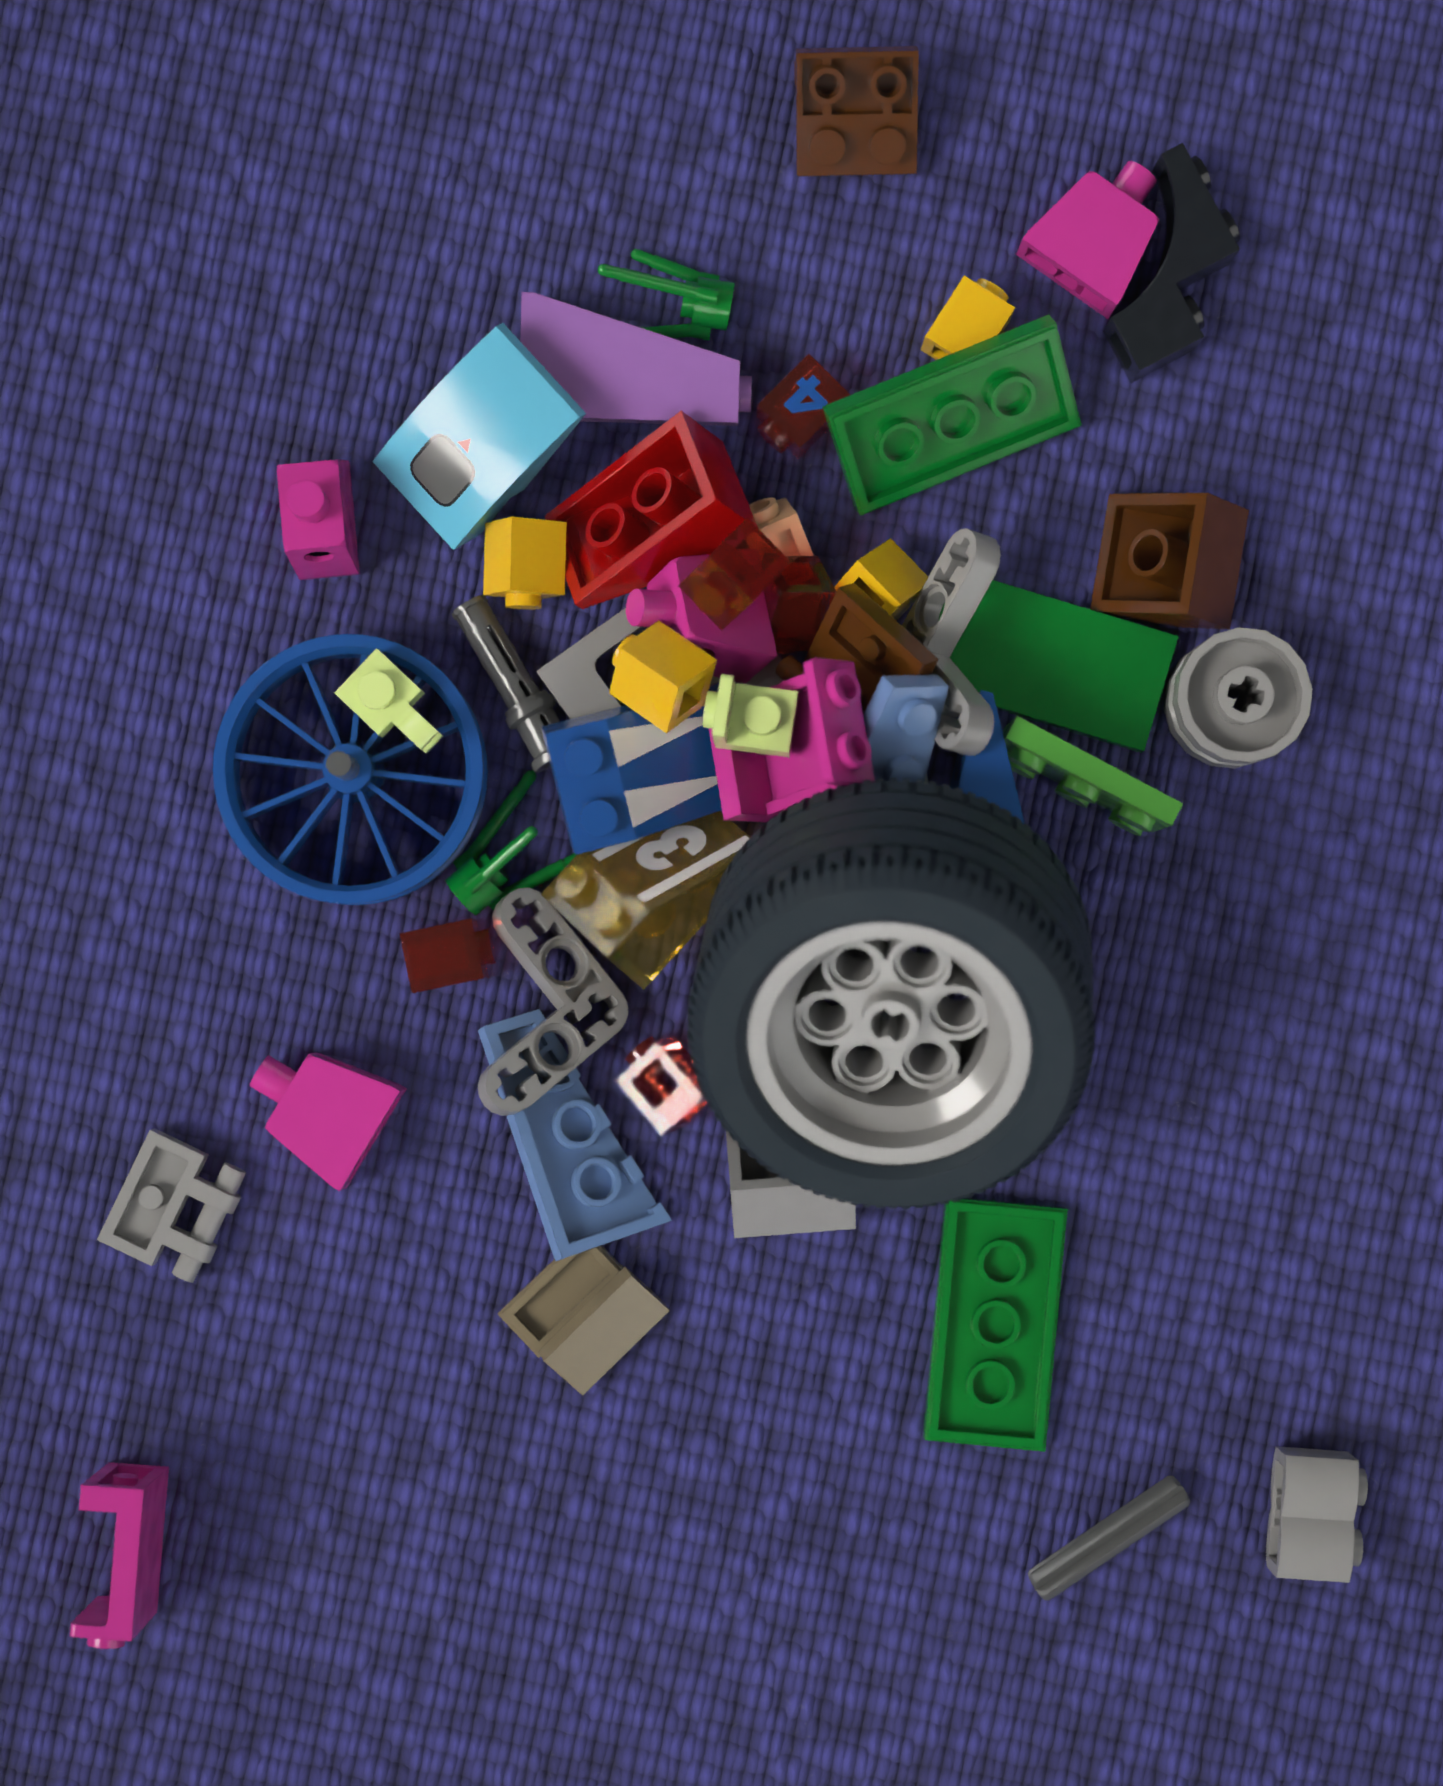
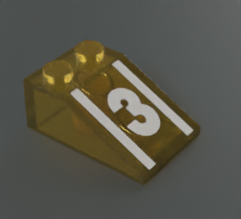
(648, 893)

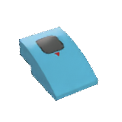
(479, 437)

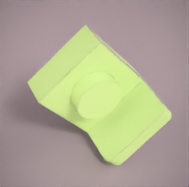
(751, 717)

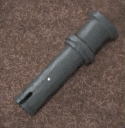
(526, 705)

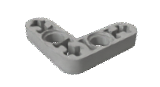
(959, 582)
(567, 996)

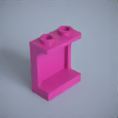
(825, 750)
(139, 1500)

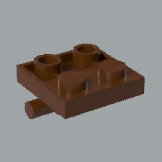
(856, 110)
(867, 635)

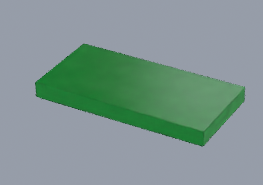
(953, 415)
(1066, 664)
(995, 1324)

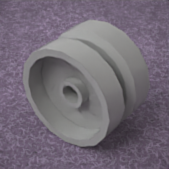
(1273, 693)

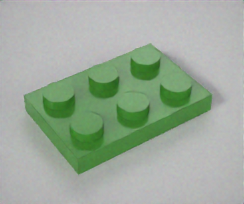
(1088, 779)

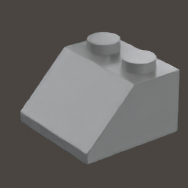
(773, 1206)

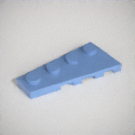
(904, 724)
(570, 1156)

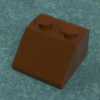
(1170, 559)

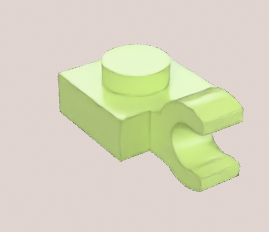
(385, 699)

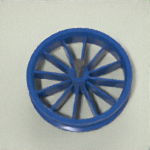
(349, 770)

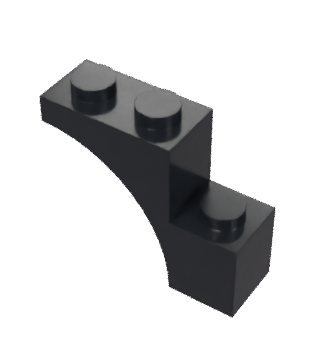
(1197, 243)

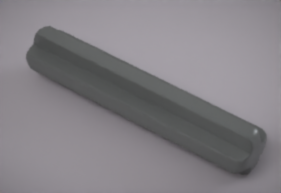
(1108, 1537)

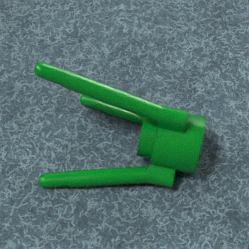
(704, 295)
(480, 880)

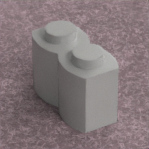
(1315, 1514)

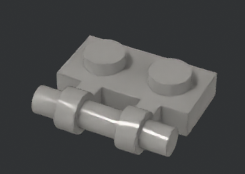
(154, 1198)

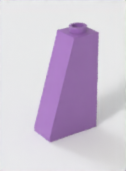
(629, 371)

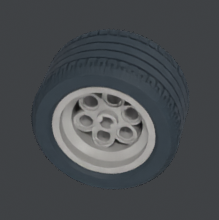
(896, 1084)

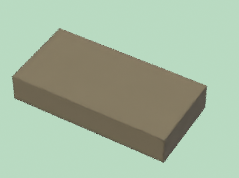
(558, 1295)
(603, 1331)

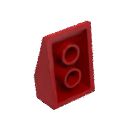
(648, 507)

